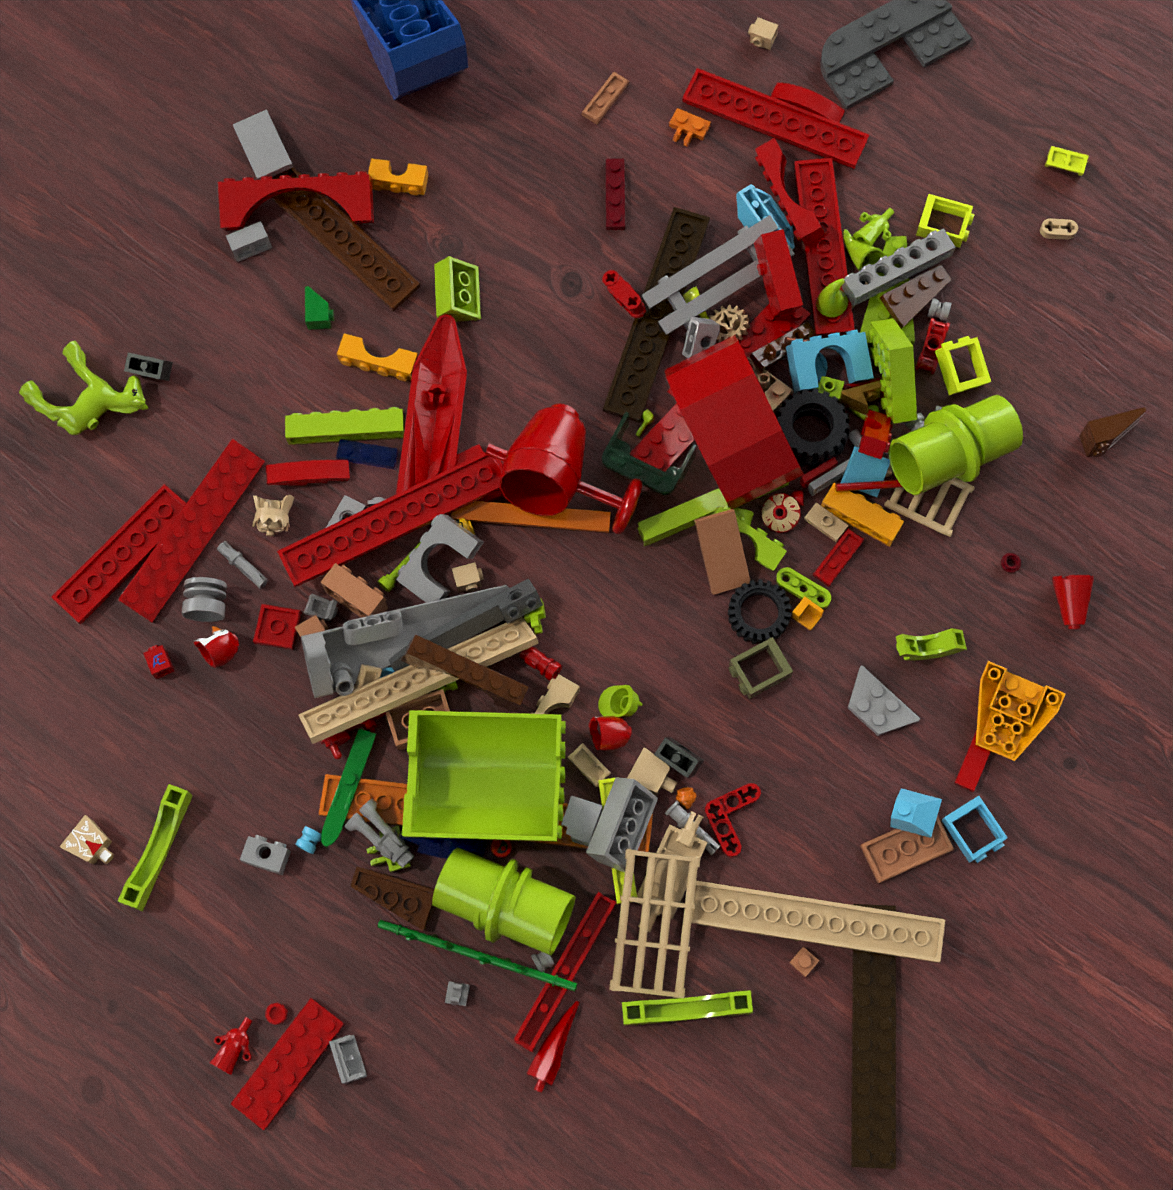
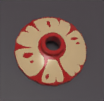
(790, 516)

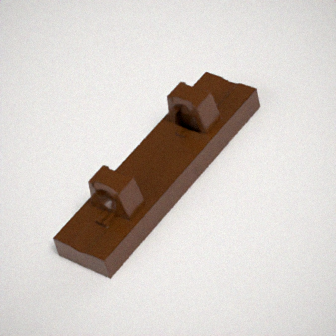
(776, 350)

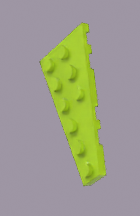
(876, 309)

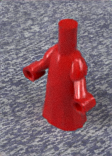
(235, 1042)

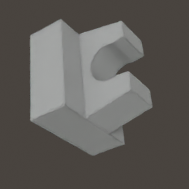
(457, 993)

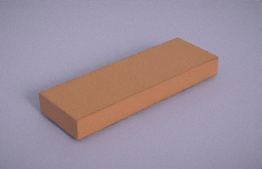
(605, 98)

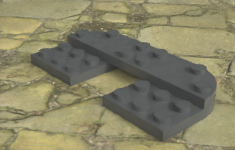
(849, 55)

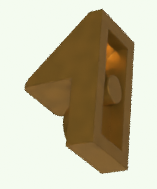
(857, 397)

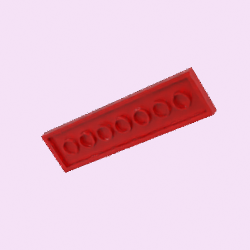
(119, 556)

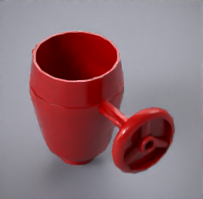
(548, 466)

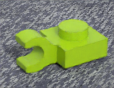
(534, 617)

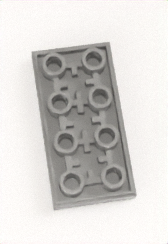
(262, 145)

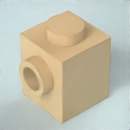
(763, 33)
(467, 577)

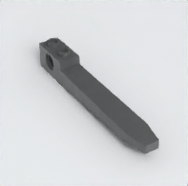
(504, 606)

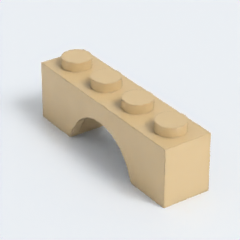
(560, 694)

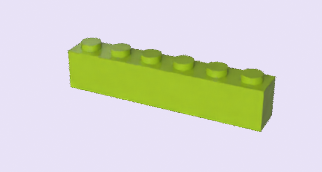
(349, 426)

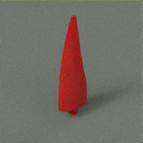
(549, 1057)

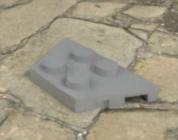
(878, 705)

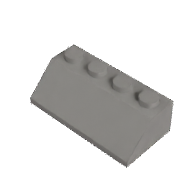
(621, 823)

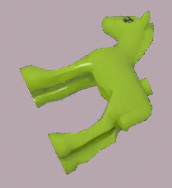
(92, 401)

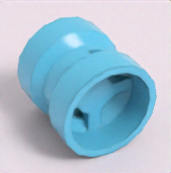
(308, 840)

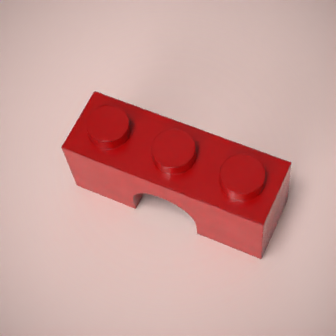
(875, 434)

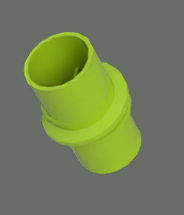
(955, 444)
(503, 901)

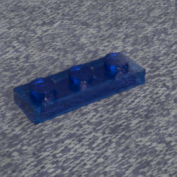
(367, 454)

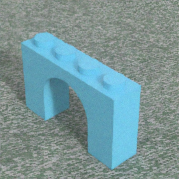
(851, 347)

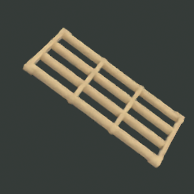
(665, 925)

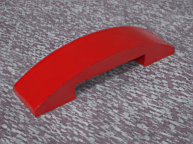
(808, 100)

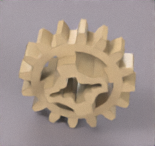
(737, 320)

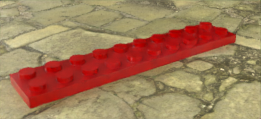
(775, 118)
(826, 255)
(191, 530)

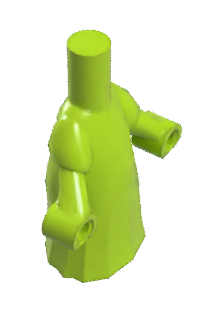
(874, 228)

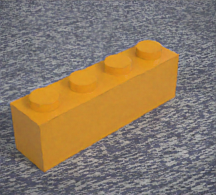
(863, 515)

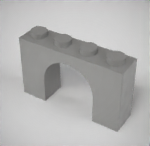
(416, 574)

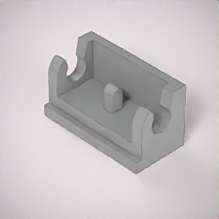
(249, 241)
(348, 1059)

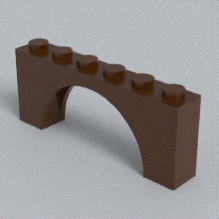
(502, 689)

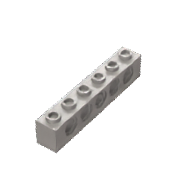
(859, 292)

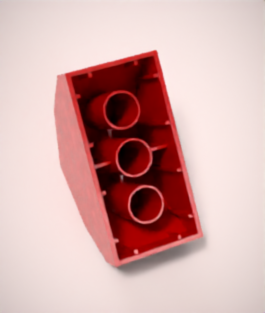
(732, 422)

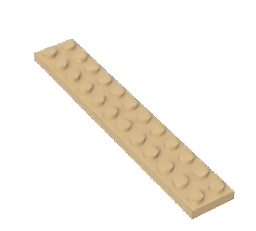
(412, 682)
(818, 921)

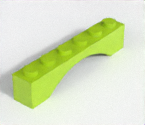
(142, 880)
(687, 1008)

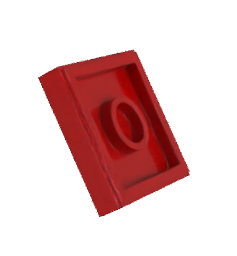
(277, 627)

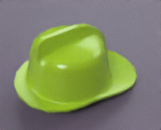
(619, 701)

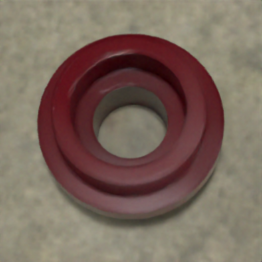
(1011, 557)

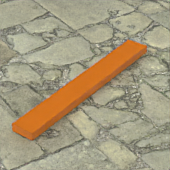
(511, 515)

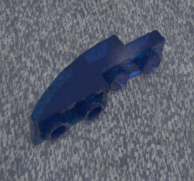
(444, 846)

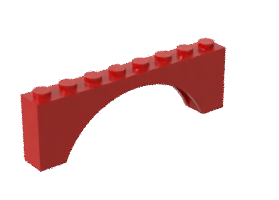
(243, 197)

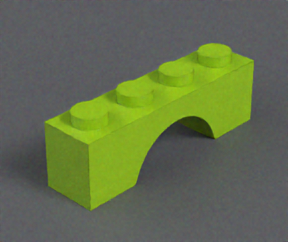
(766, 551)

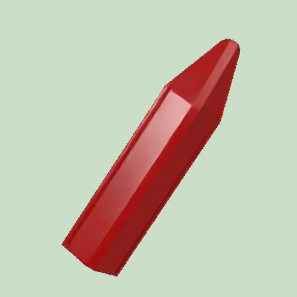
(434, 407)

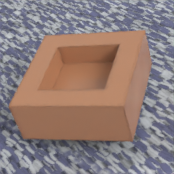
(804, 962)

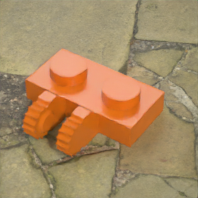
(690, 125)

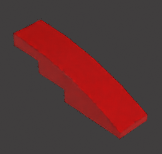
(305, 472)

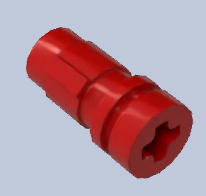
(541, 662)

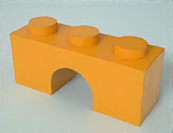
(411, 182)

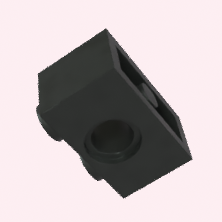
(148, 366)
(679, 757)

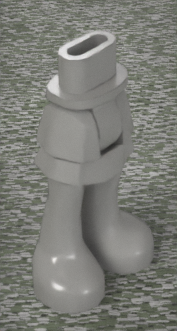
(390, 844)

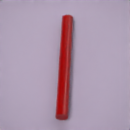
(867, 485)

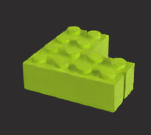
(895, 360)

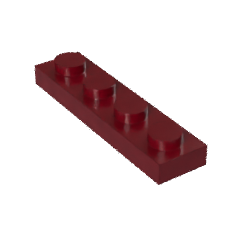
(615, 194)

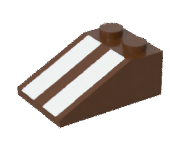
(1104, 432)

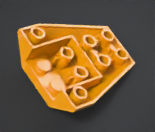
(1012, 711)

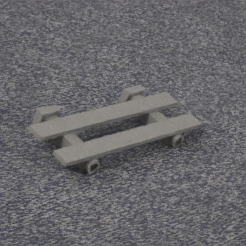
(670, 287)

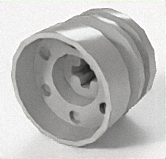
(204, 599)

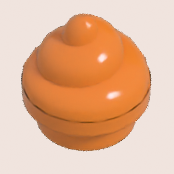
(686, 797)

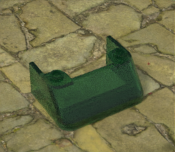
(618, 459)

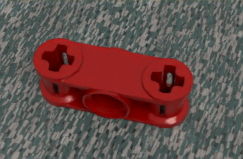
(624, 294)
(935, 334)

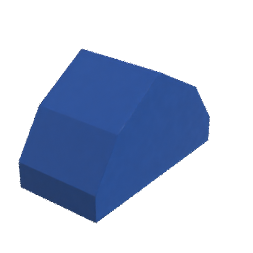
(412, 42)

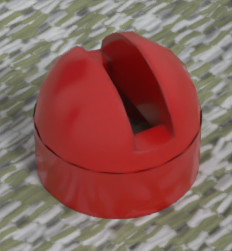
(799, 496)

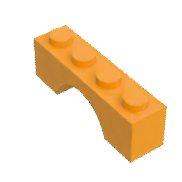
(353, 353)

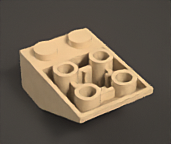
(772, 387)

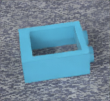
(988, 818)

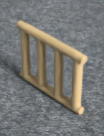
(928, 520)

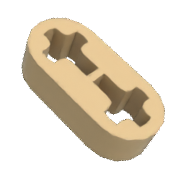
(1058, 229)

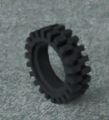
(765, 589)

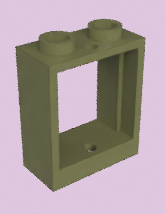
(777, 657)

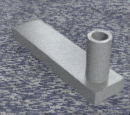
(836, 473)

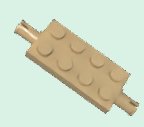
(675, 842)

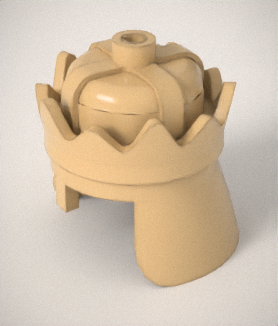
(272, 515)

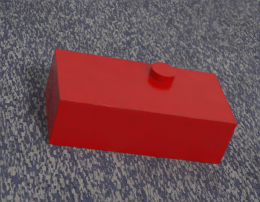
(778, 273)

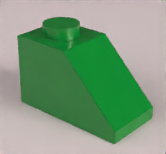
(317, 311)

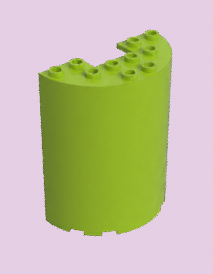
(484, 776)

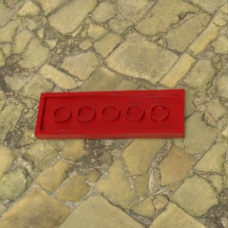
(287, 1064)

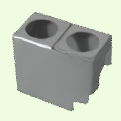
(581, 819)

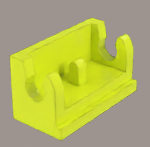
(1066, 160)

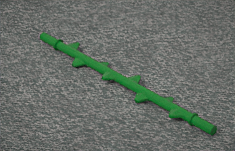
(483, 958)

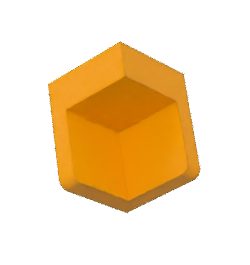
(807, 613)

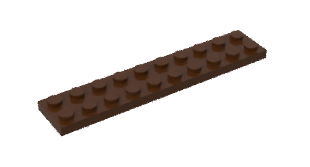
(348, 244)

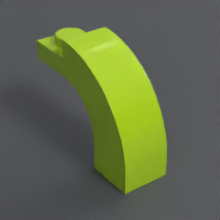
(930, 646)

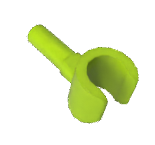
(648, 418)

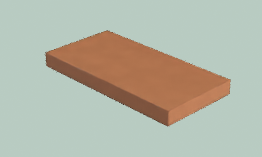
(722, 551)
(903, 850)

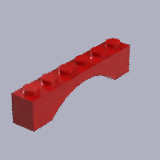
(805, 221)

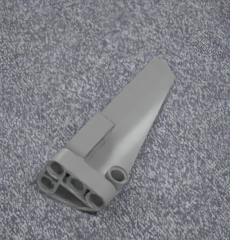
(372, 640)

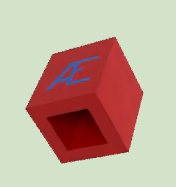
(158, 661)

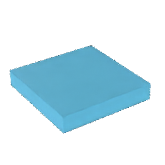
(865, 469)

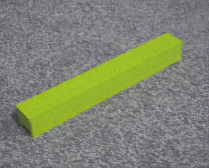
(683, 516)

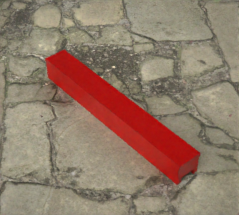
(566, 968)

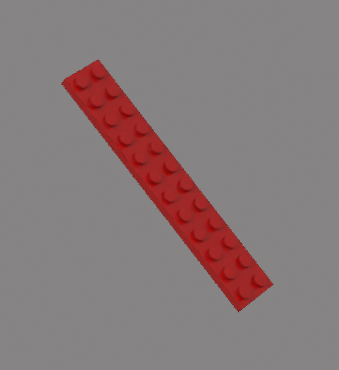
(671, 434)
(391, 518)

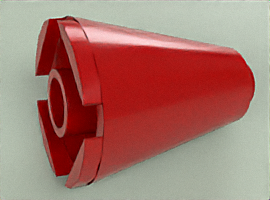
(1073, 598)

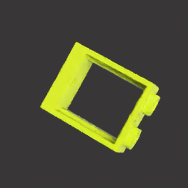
(950, 207)
(948, 370)

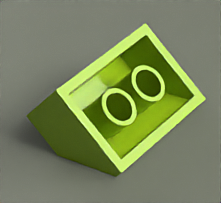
(457, 289)

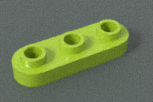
(798, 581)

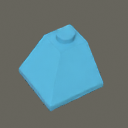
(915, 812)

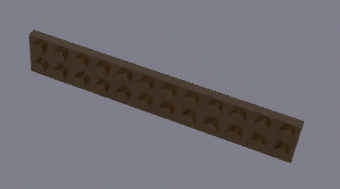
(646, 338)
(873, 1058)

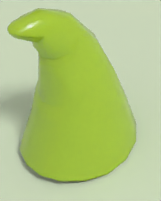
(859, 252)
(832, 300)

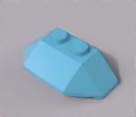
(756, 205)

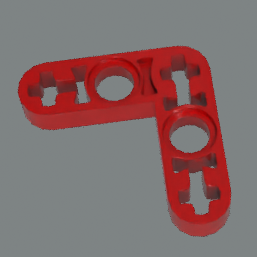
(724, 810)

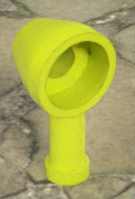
(692, 294)

